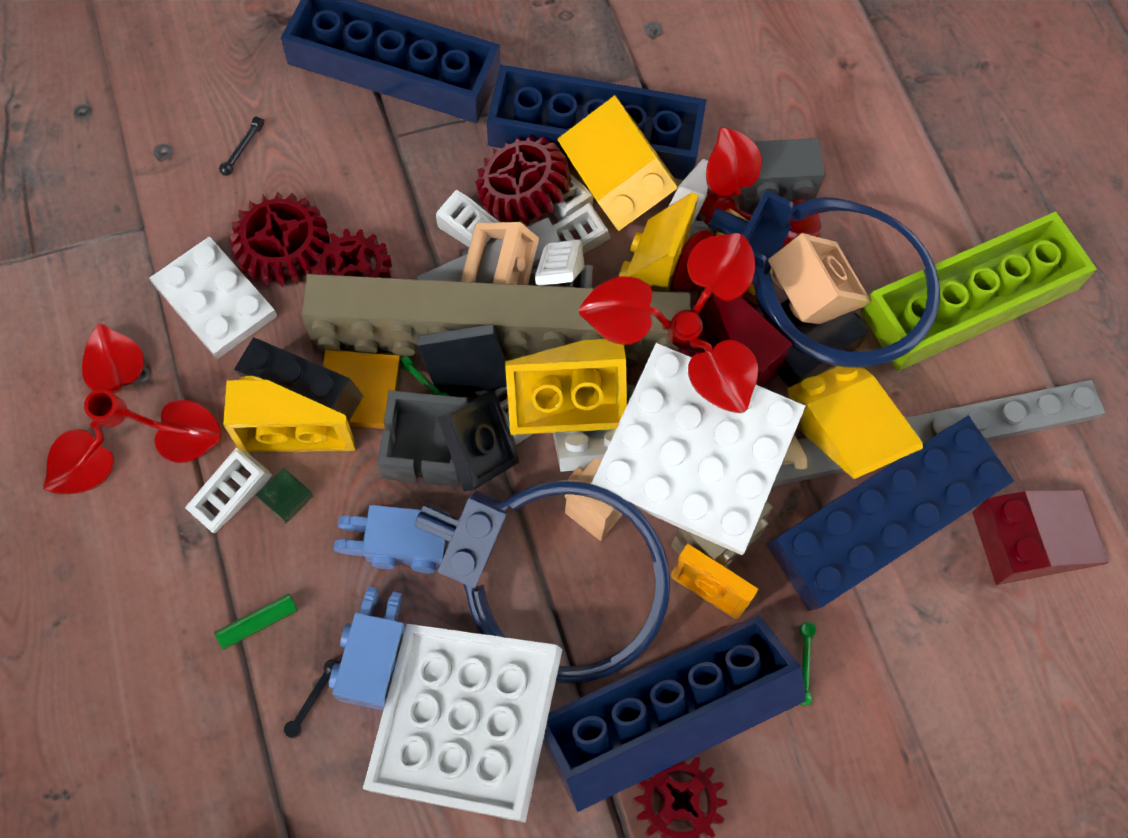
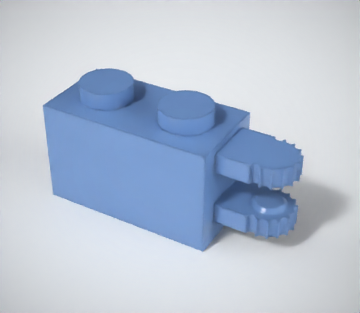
(392, 540)
(369, 654)

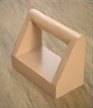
(515, 256)

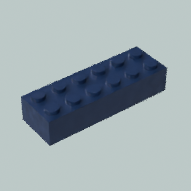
(393, 55)
(554, 103)
(889, 514)
(671, 711)

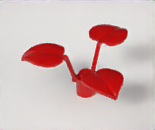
(732, 165)
(722, 265)
(112, 360)

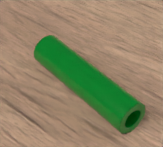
(255, 621)

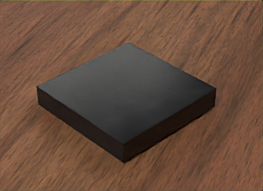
(464, 359)
(478, 440)

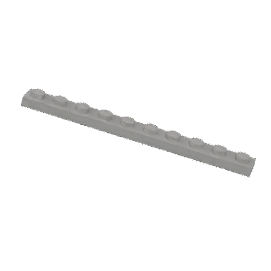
(993, 418)

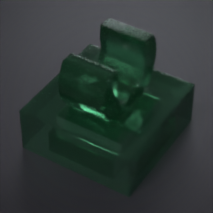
(284, 495)

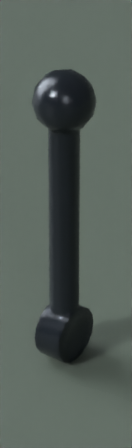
(256, 126)
(293, 728)

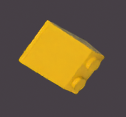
(617, 163)
(661, 244)
(568, 388)
(275, 419)
(853, 420)

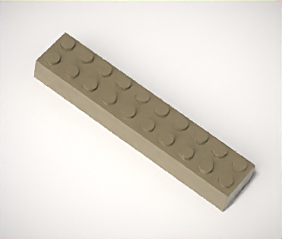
(392, 313)

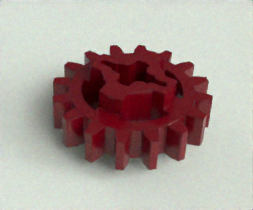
(353, 256)
(695, 816)

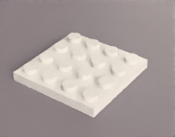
(696, 460)
(464, 721)

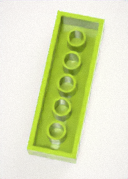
(982, 288)

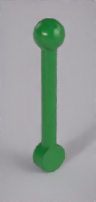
(407, 365)
(806, 631)

